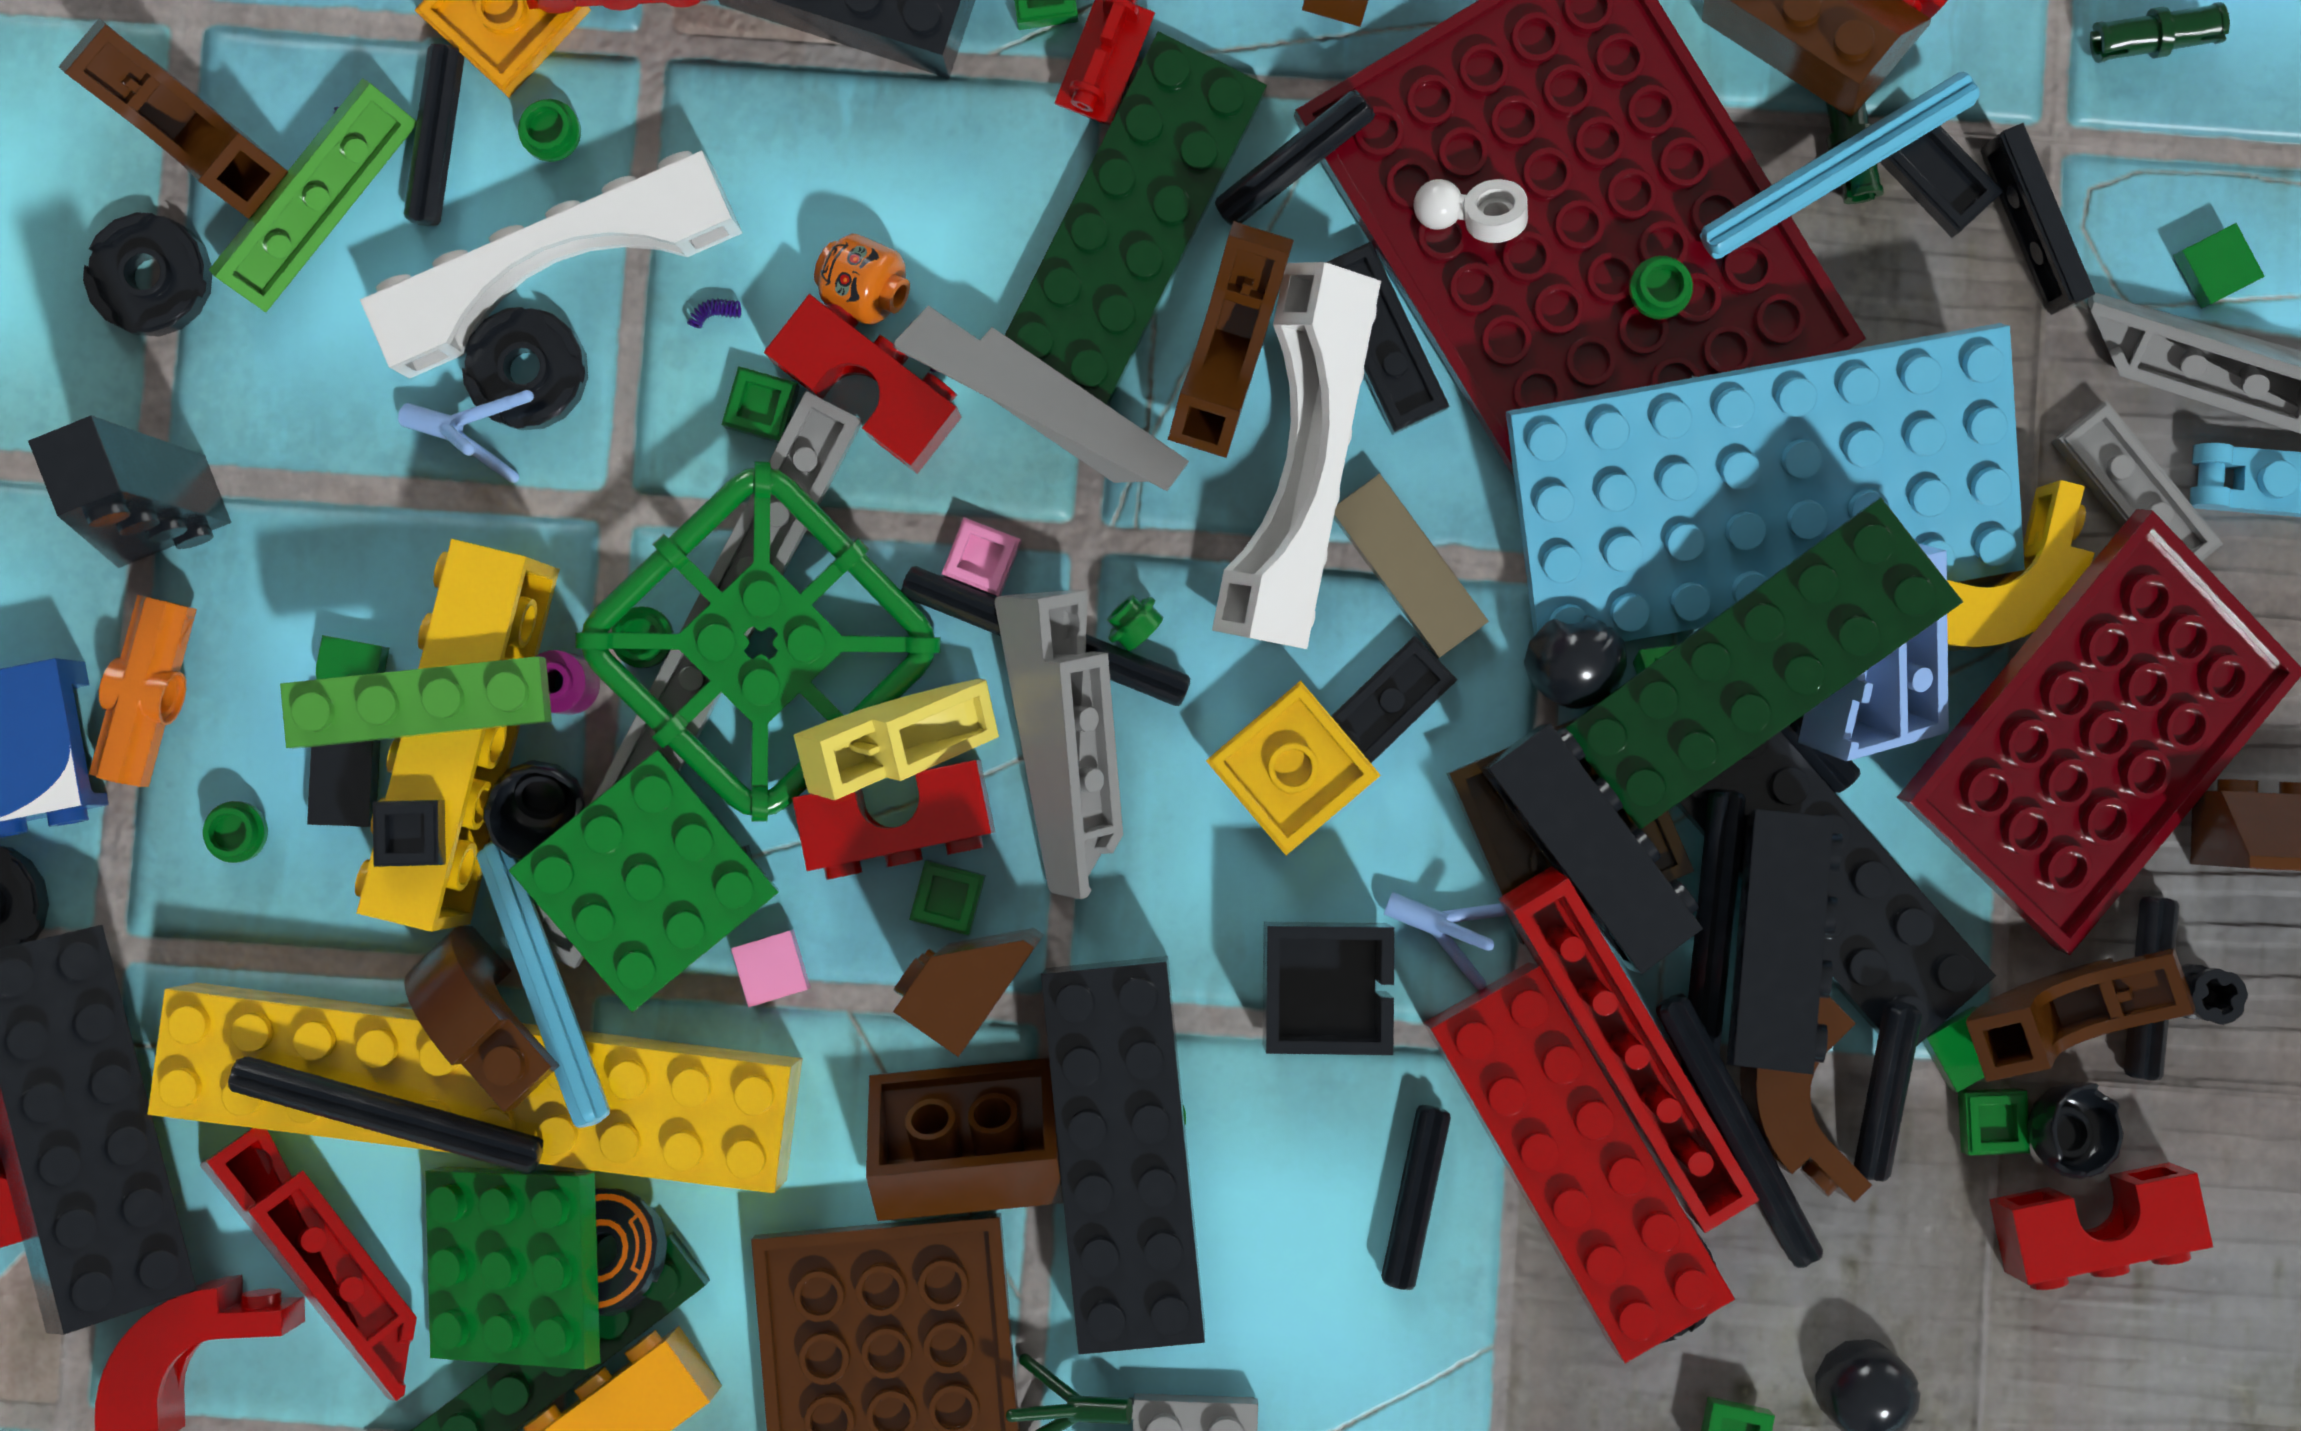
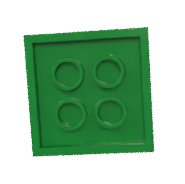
(644, 880)
(513, 1266)

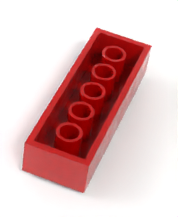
(1579, 1161)

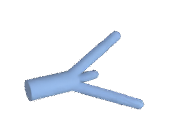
(451, 427)
(1442, 926)

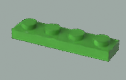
(313, 196)
(415, 702)

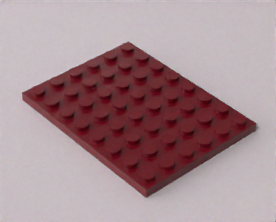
(1618, 166)

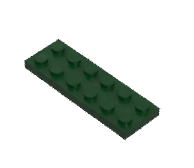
(1135, 214)
(1763, 662)

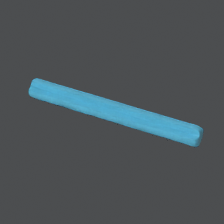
(1839, 165)
(544, 989)

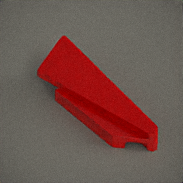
(318, 1255)

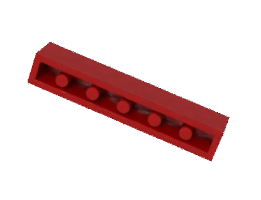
(1629, 1048)

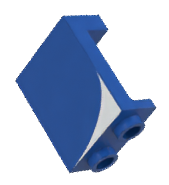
(43, 747)

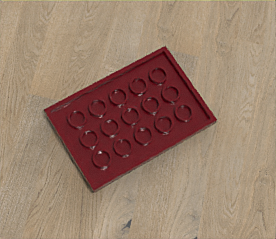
(2102, 732)

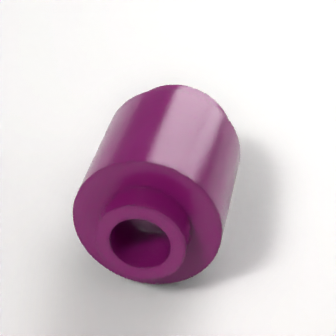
(579, 682)

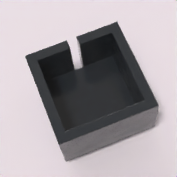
(1323, 988)

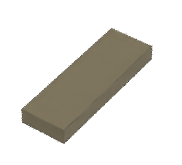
(1408, 566)

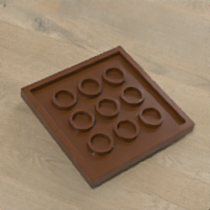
(886, 1327)

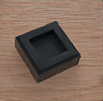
(409, 833)

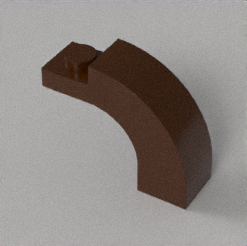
(174, 118)
(1230, 339)
(2043, 1018)
(469, 1020)
(1786, 1120)

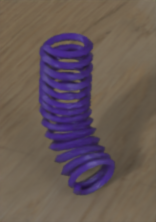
(718, 309)

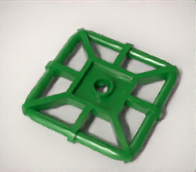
(717, 638)

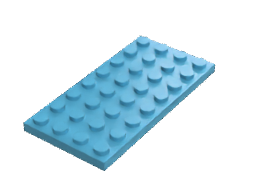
(1705, 486)

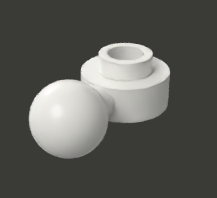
(1491, 210)

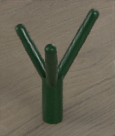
(1078, 1407)

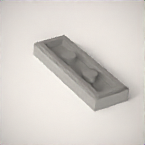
(2129, 478)

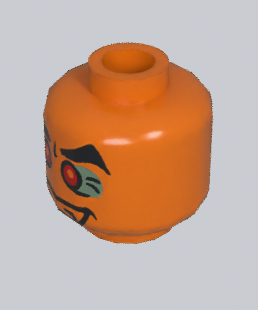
(862, 278)

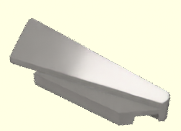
(2202, 361)
(1042, 399)
(1064, 732)

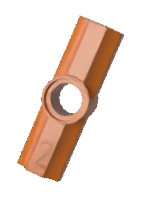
(142, 691)

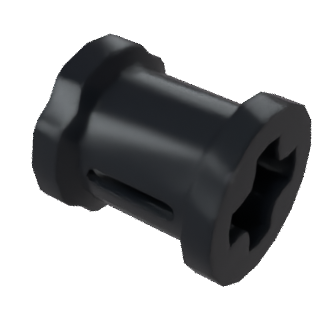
(2222, 1000)

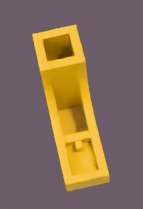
(2026, 596)

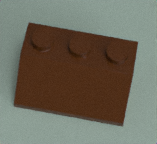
(1824, 45)
(2247, 827)
(960, 984)
(962, 1140)

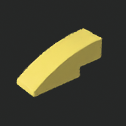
(895, 738)

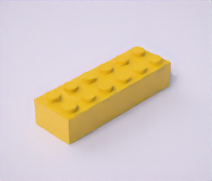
(484, 611)

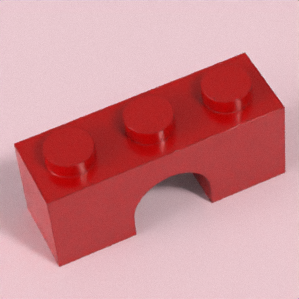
(823, 347)
(949, 811)
(2153, 1217)

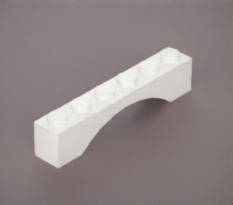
(434, 313)
(1324, 336)

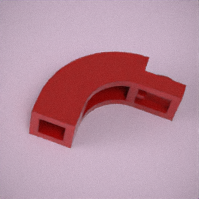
(149, 1364)

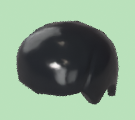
(1576, 662)
(530, 806)
(2076, 1130)
(1866, 1388)

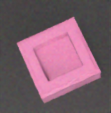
(981, 557)
(770, 968)

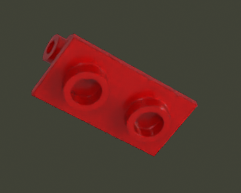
(1104, 59)

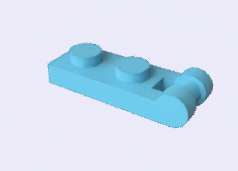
(2262, 480)

